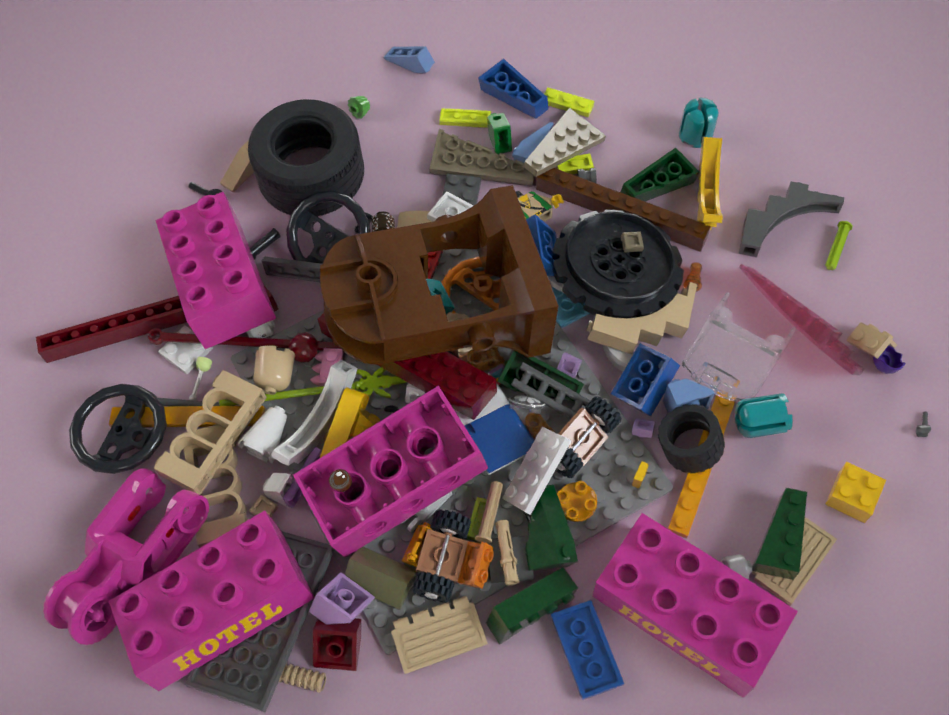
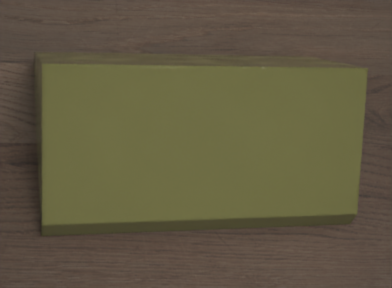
(381, 576)

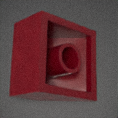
(336, 645)

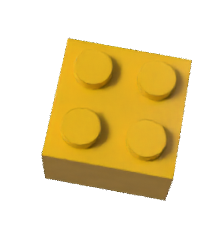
(855, 492)

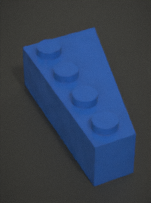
(513, 89)

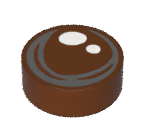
(340, 480)

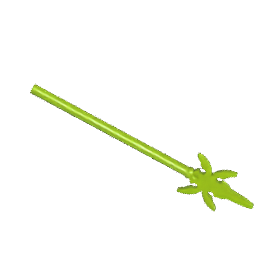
(372, 384)

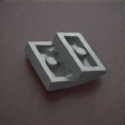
(523, 572)

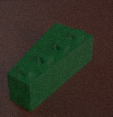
(661, 177)
(531, 604)

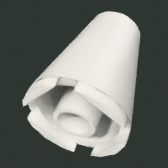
(265, 434)

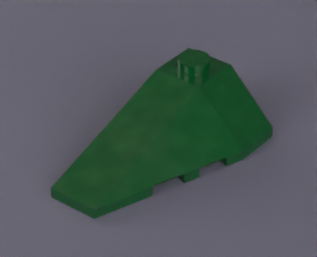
(511, 370)
(550, 538)

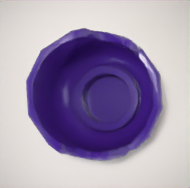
(889, 361)

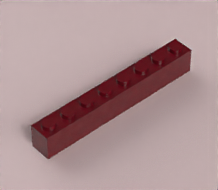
(110, 329)

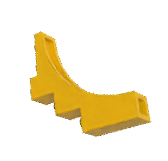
(708, 177)

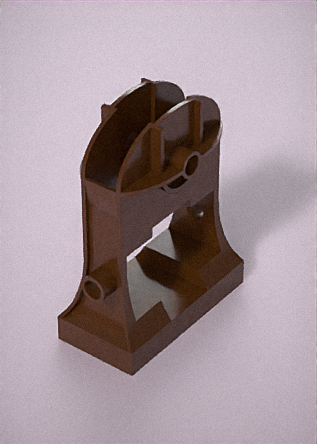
(383, 306)

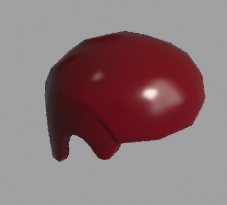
(304, 347)

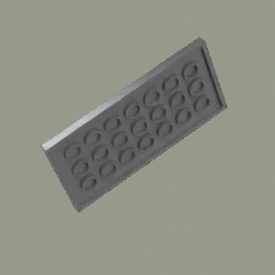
(254, 667)

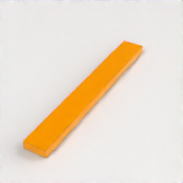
(178, 415)

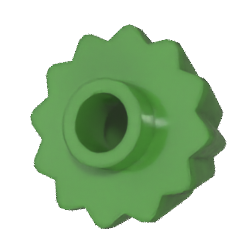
(358, 106)

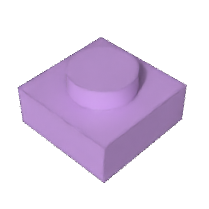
(569, 364)
(643, 428)

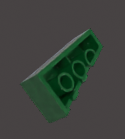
(783, 540)

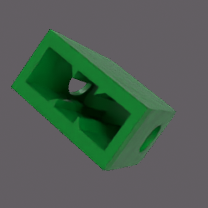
(498, 126)

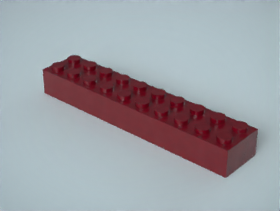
(460, 382)

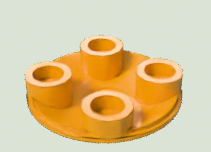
(577, 501)

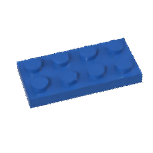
(587, 650)

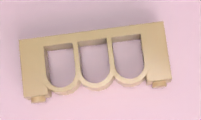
(225, 387)
(216, 528)

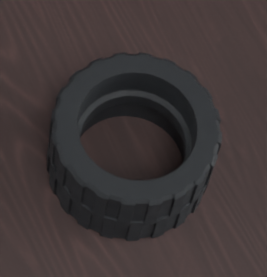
(684, 419)

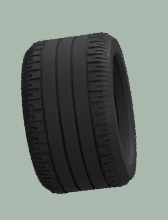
(300, 126)

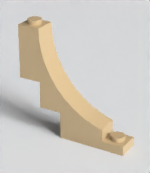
(625, 333)

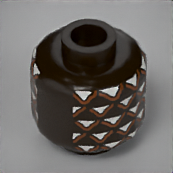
(382, 221)

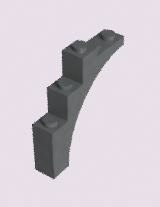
(778, 209)

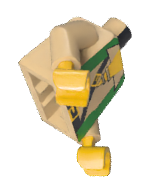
(538, 204)

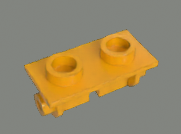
(415, 546)

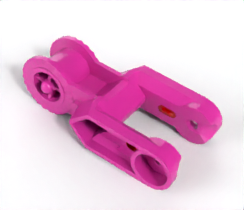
(119, 562)

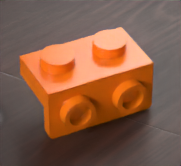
(476, 564)

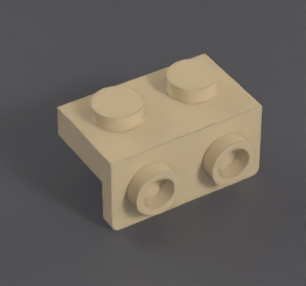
(870, 339)

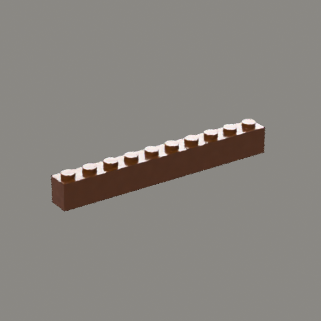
(600, 198)

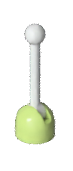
(202, 364)

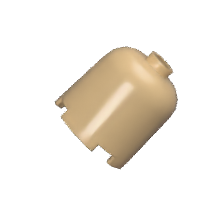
(273, 369)

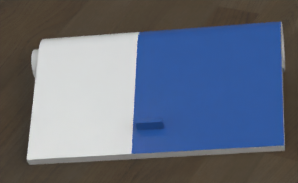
(498, 433)

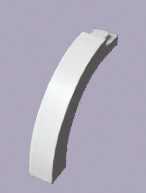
(320, 419)

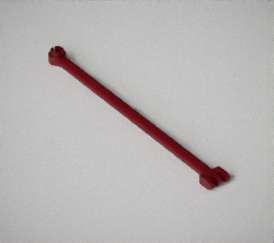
(235, 341)

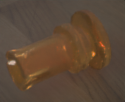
(694, 276)

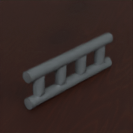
(545, 382)

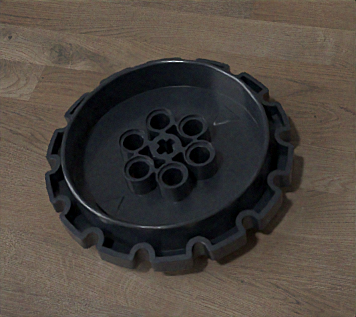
(612, 281)

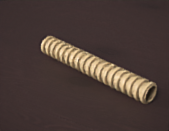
(303, 678)

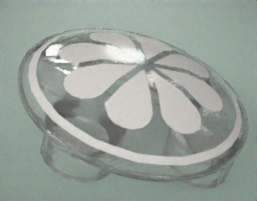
(526, 401)

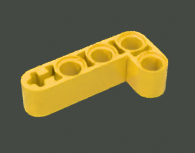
(345, 419)

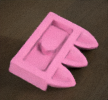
(328, 358)

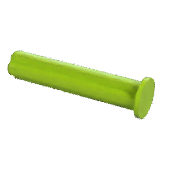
(838, 244)

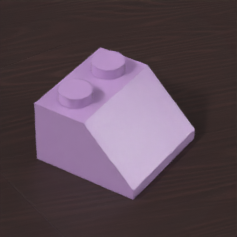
(340, 601)

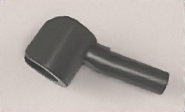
(924, 429)

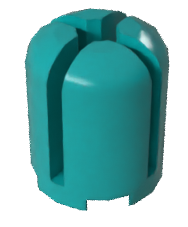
(698, 121)
(763, 416)

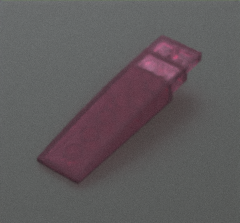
(806, 321)

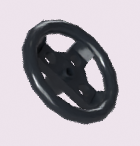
(328, 234)
(122, 431)

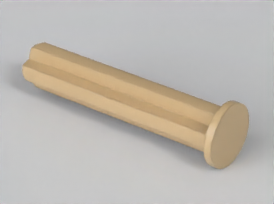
(490, 512)

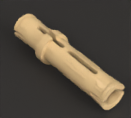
(507, 560)

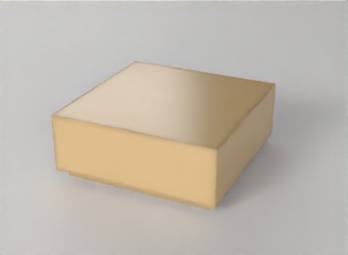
(263, 504)

